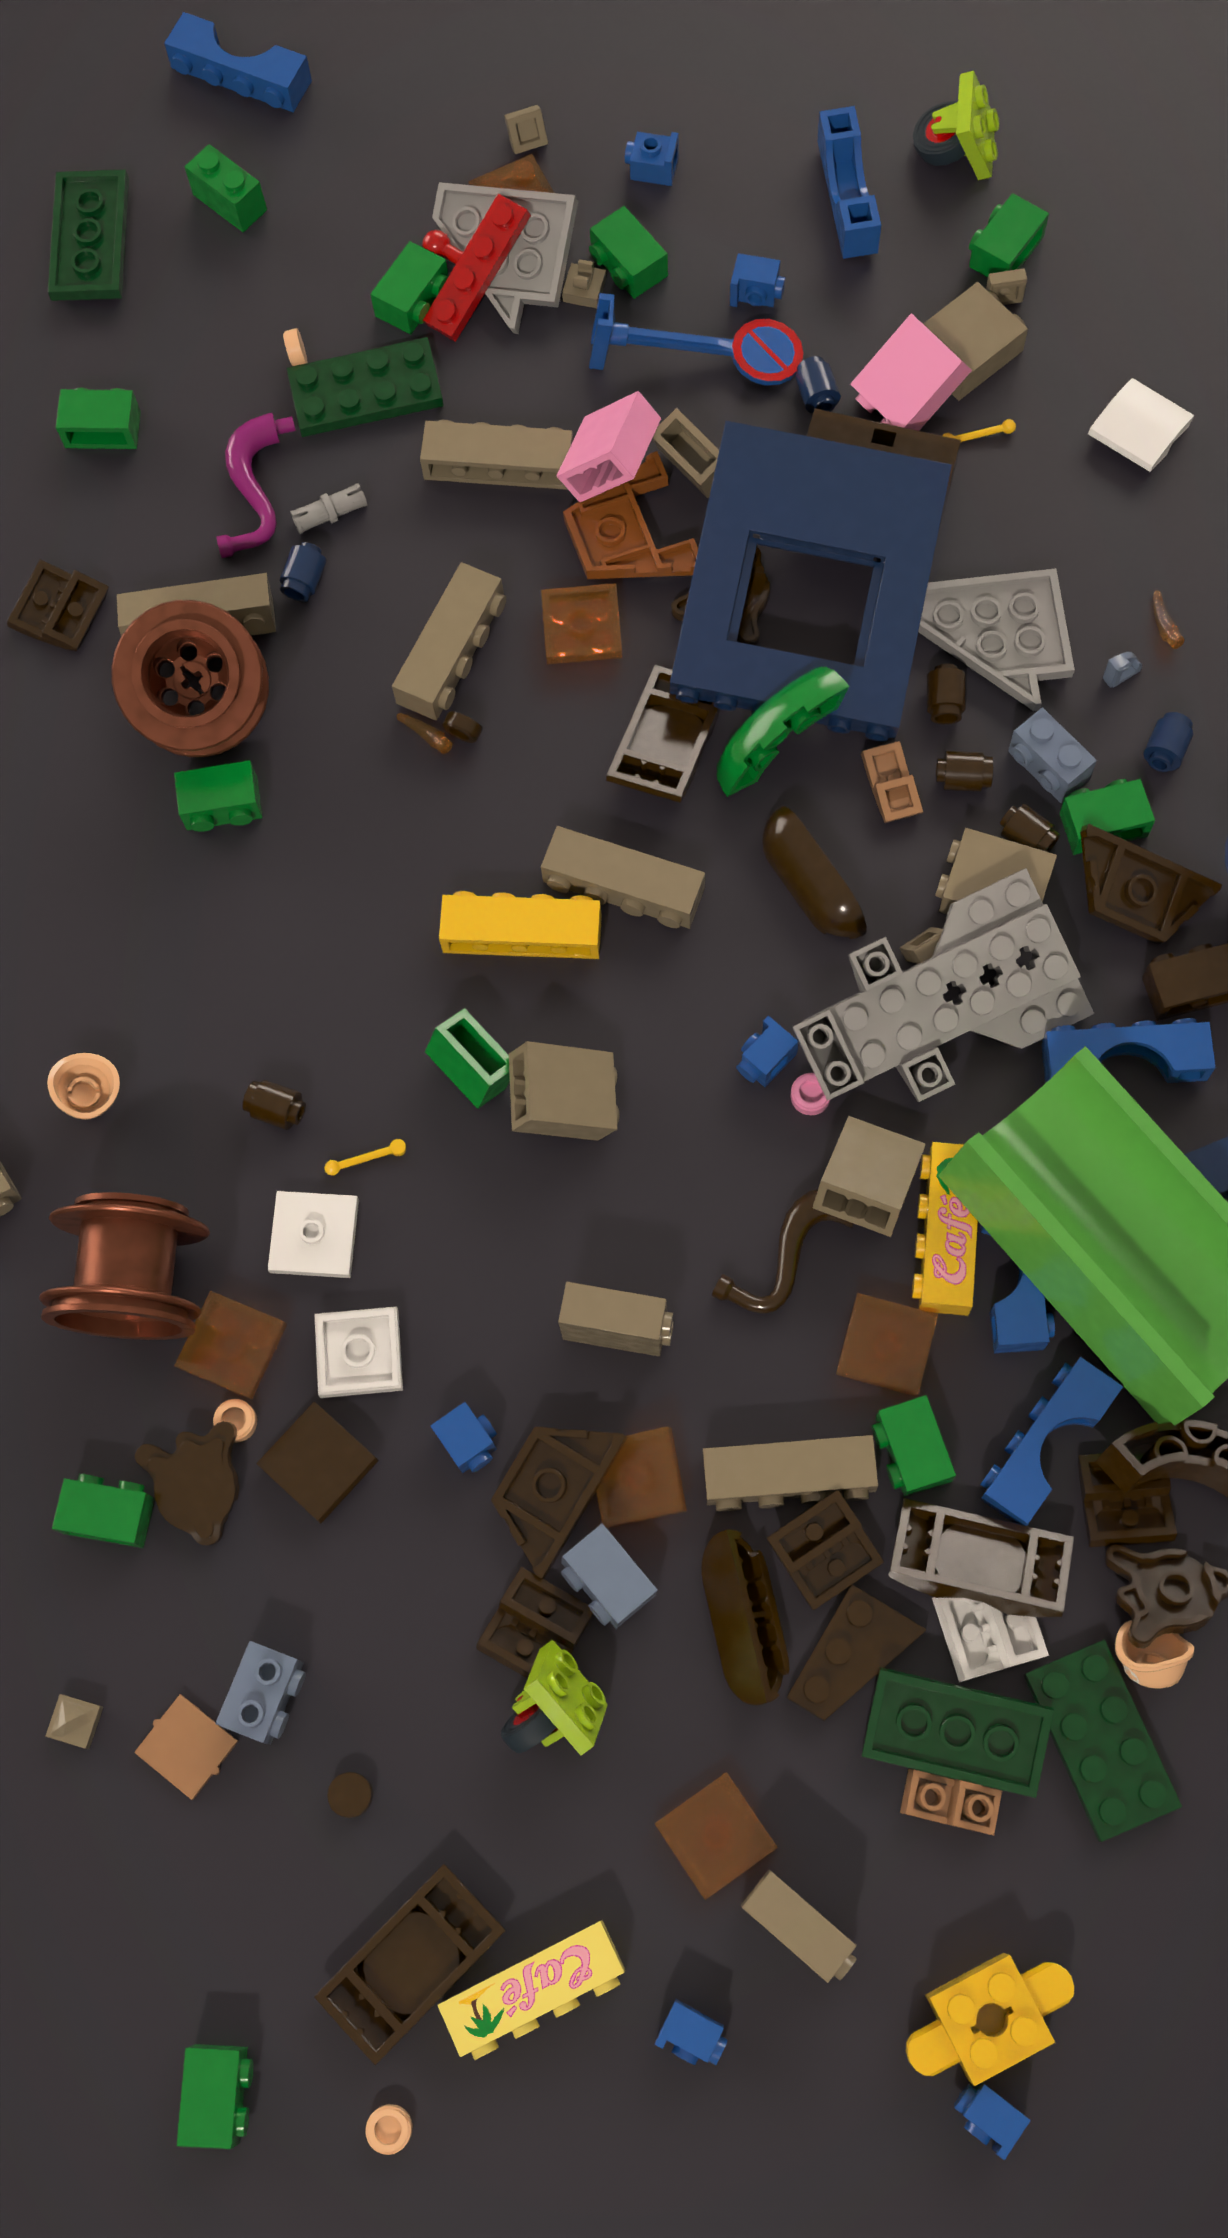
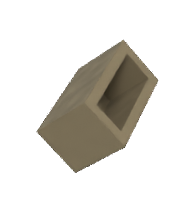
(688, 450)

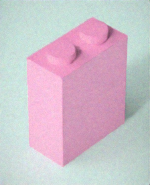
(910, 376)
(609, 447)

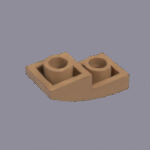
(951, 1802)

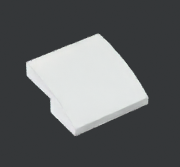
(1140, 424)
(986, 1639)

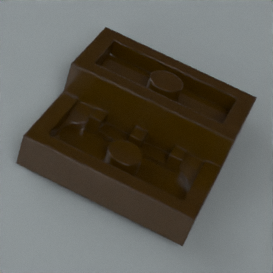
(57, 606)
(317, 1462)
(1122, 1518)
(825, 1550)
(531, 1617)

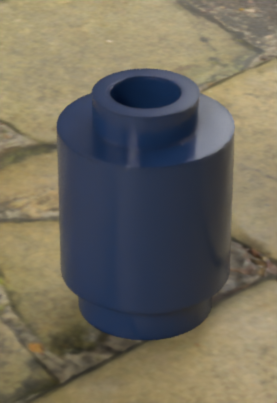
(817, 384)
(302, 571)
(1169, 742)

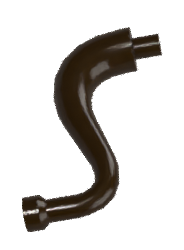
(793, 1231)

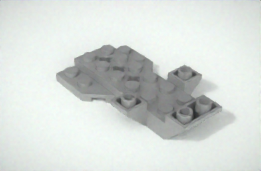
(904, 1016)

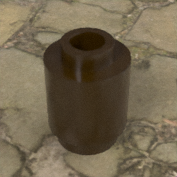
(946, 694)
(965, 771)
(1029, 828)
(274, 1104)

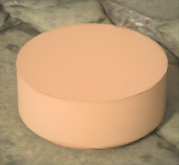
(295, 347)
(239, 1414)
(389, 2129)

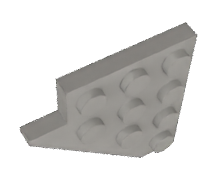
(537, 260)
(1003, 629)

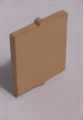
(186, 1747)

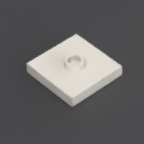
(313, 1234)
(358, 1352)

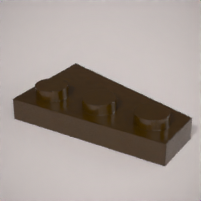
(851, 1651)

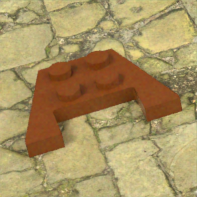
(615, 538)

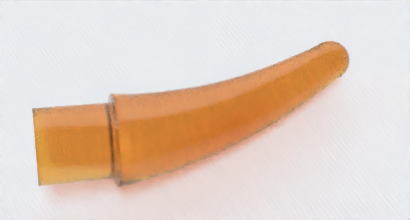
(1166, 627)
(430, 734)

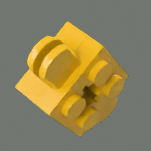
(989, 2018)

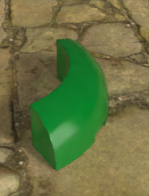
(790, 709)

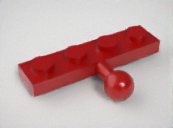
(474, 266)

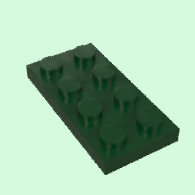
(88, 235)
(364, 387)
(957, 1732)
(1103, 1741)

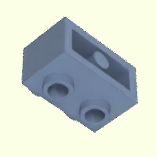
(1051, 755)
(608, 1577)
(261, 1693)

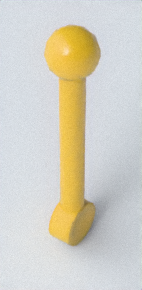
(1007, 427)
(397, 1148)

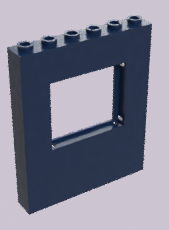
(825, 504)

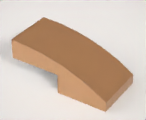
(891, 782)

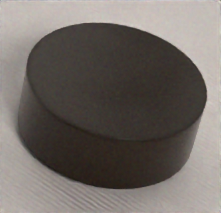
(462, 727)
(350, 1795)

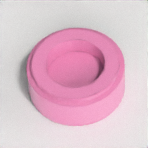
(808, 1096)

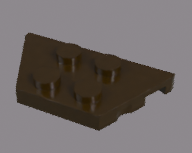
(1139, 887)
(553, 1487)

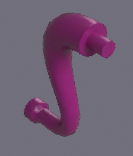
(239, 453)

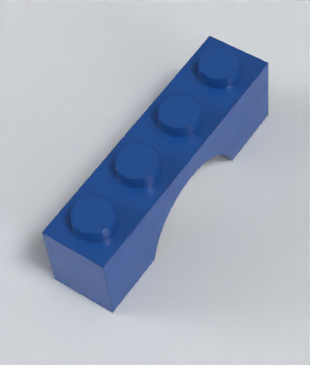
(272, 77)
(852, 207)
(1177, 1049)
(1021, 1318)
(1080, 1400)

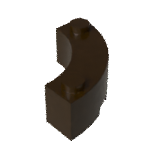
(1157, 1451)

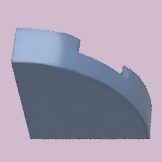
(1121, 668)

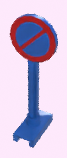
(761, 349)

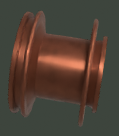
(160, 638)
(124, 1268)

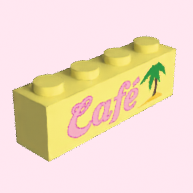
(531, 1989)

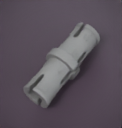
(328, 508)

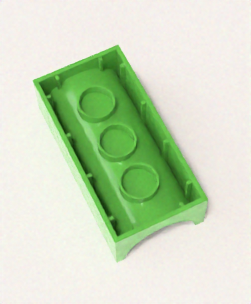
(1109, 1232)

